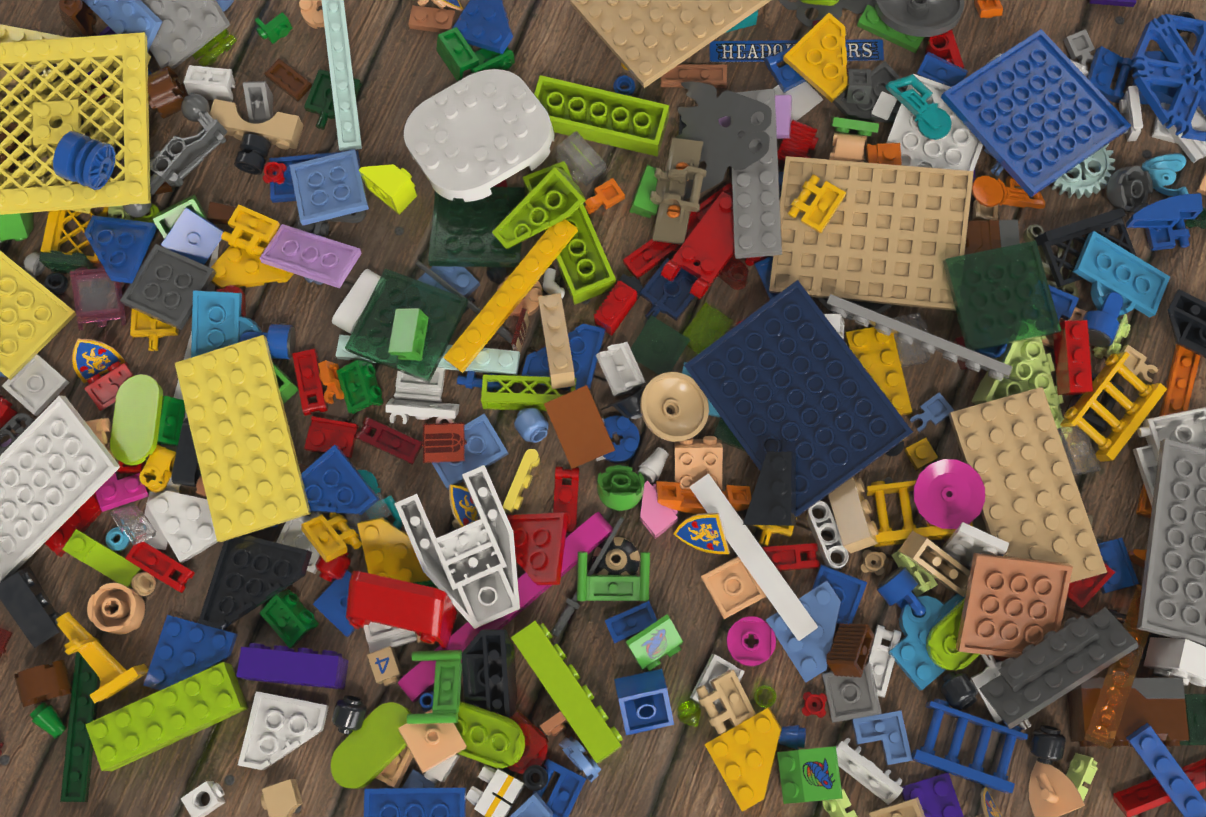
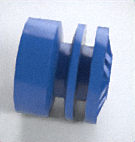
(84, 160)

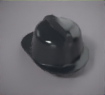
(630, 405)

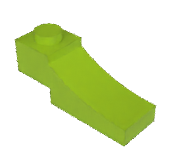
(101, 558)

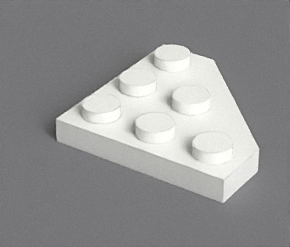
(184, 523)
(279, 727)

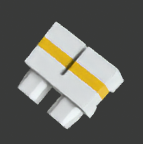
(500, 783)

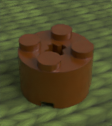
(165, 92)
(43, 683)

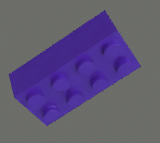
(292, 667)

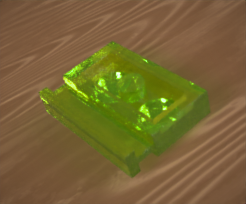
(706, 328)

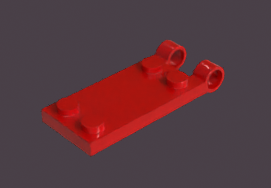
(708, 244)

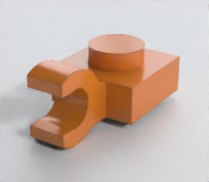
(606, 194)
(330, 378)

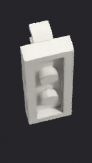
(421, 410)
(867, 772)

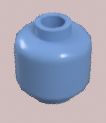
(531, 425)

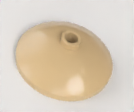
(685, 399)

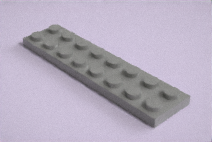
(757, 192)
(926, 340)

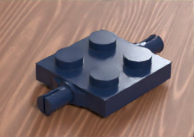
(669, 296)

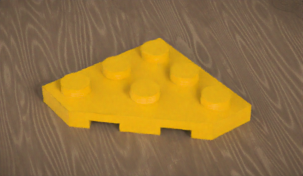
(822, 57)
(242, 269)
(389, 551)
(747, 757)

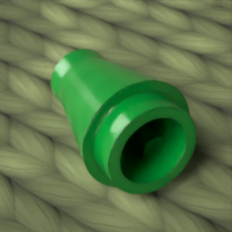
(48, 720)

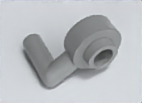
(33, 265)

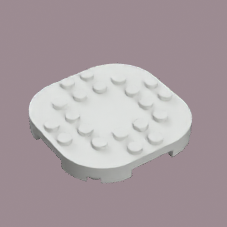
(478, 134)

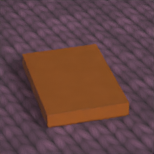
(579, 427)

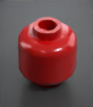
(333, 569)

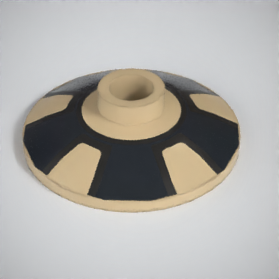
(629, 558)

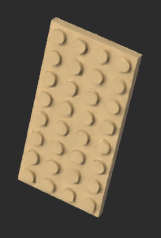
(1028, 482)

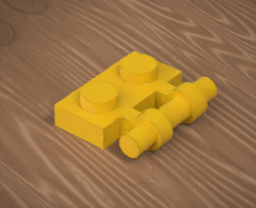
(823, 206)
(253, 224)
(325, 538)

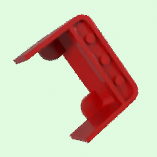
(400, 605)

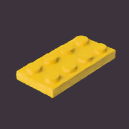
(881, 360)

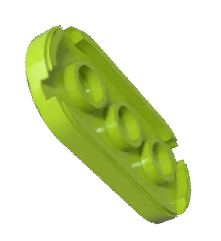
(136, 419)
(943, 640)
(489, 736)
(370, 748)

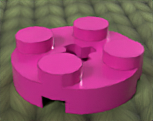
(761, 631)

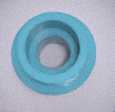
(123, 542)

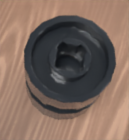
(253, 152)

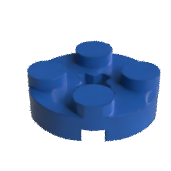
(628, 445)

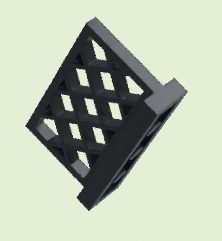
(1076, 231)

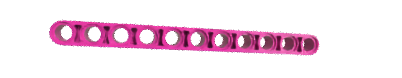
(584, 538)

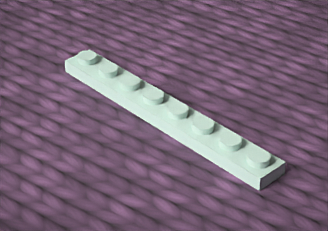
(341, 75)
(487, 361)

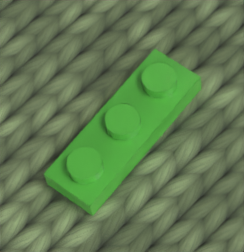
(872, 23)

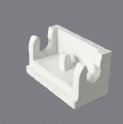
(210, 82)
(620, 369)

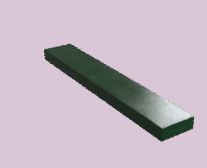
(79, 745)

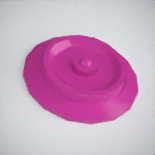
(949, 493)

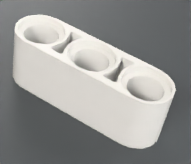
(355, 302)
(829, 524)

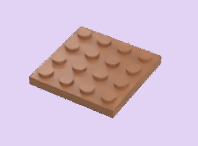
(1011, 604)

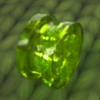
(771, 701)

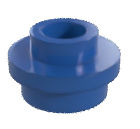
(624, 81)

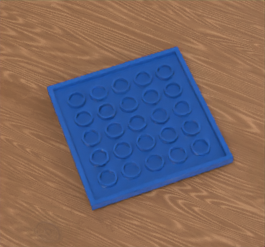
(1035, 112)

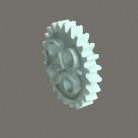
(1091, 181)

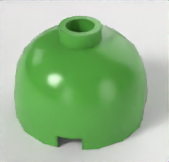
(620, 487)

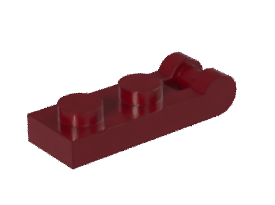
(389, 440)

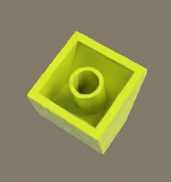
(390, 185)

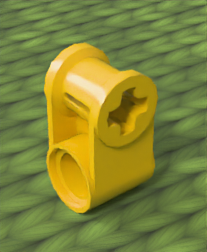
(158, 467)

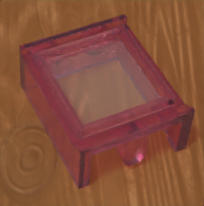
(96, 297)

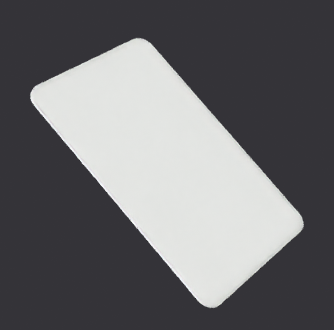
(884, 105)

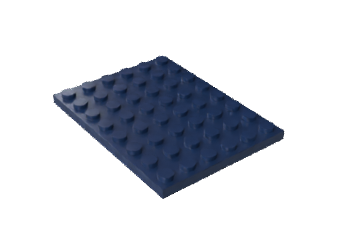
(798, 388)

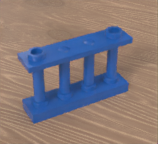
(950, 763)

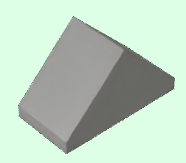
(258, 101)

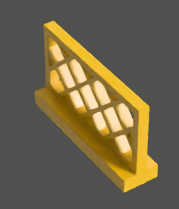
(55, 229)

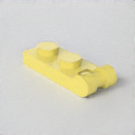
(521, 481)

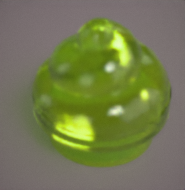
(689, 713)

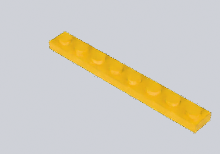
(510, 295)

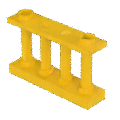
(1135, 412)
(885, 534)

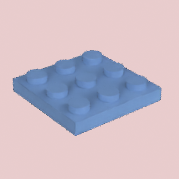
(328, 187)

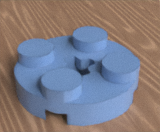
(574, 752)

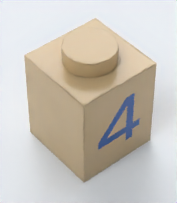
(385, 666)

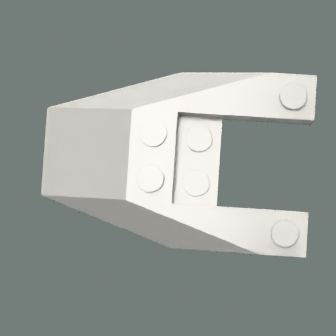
(474, 561)

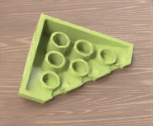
(1029, 371)

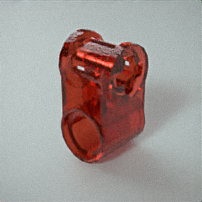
(733, 267)

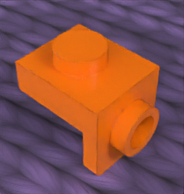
(988, 8)

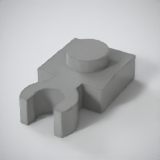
(1080, 46)

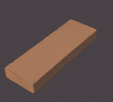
(704, 73)

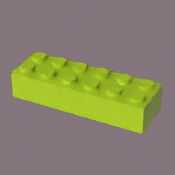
(603, 115)
(583, 258)
(566, 691)
(166, 716)

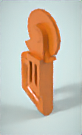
(993, 192)

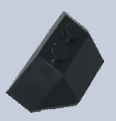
(1188, 322)
(490, 672)

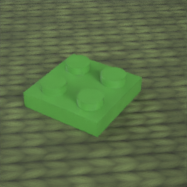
(863, 127)

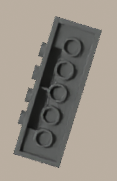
(1057, 665)

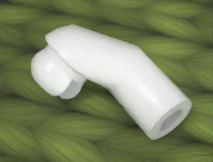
(550, 285)

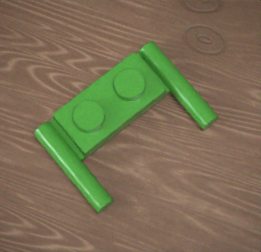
(613, 586)
(446, 687)

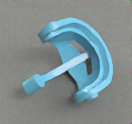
(1163, 170)

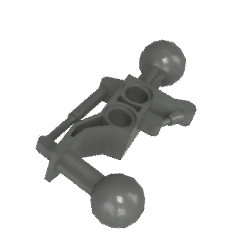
(182, 154)

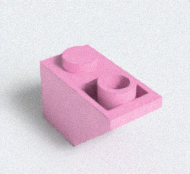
(654, 515)

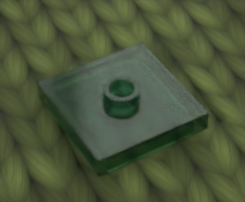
(659, 346)

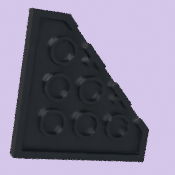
(249, 575)

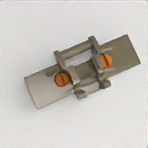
(670, 190)

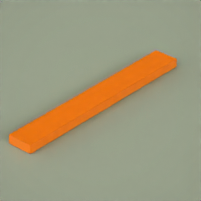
(1175, 400)

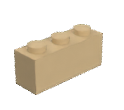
(853, 516)
(936, 562)

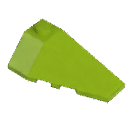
(543, 207)

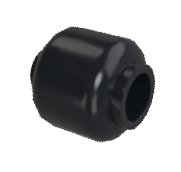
(959, 690)
(349, 714)
(1047, 744)

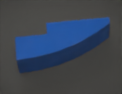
(1167, 212)

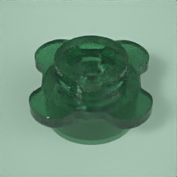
(1201, 222)

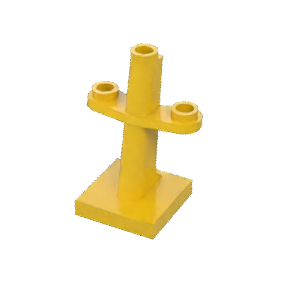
(111, 673)

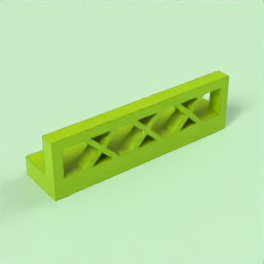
(517, 401)

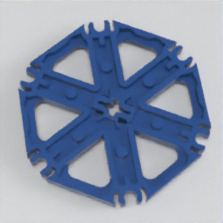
(1176, 73)

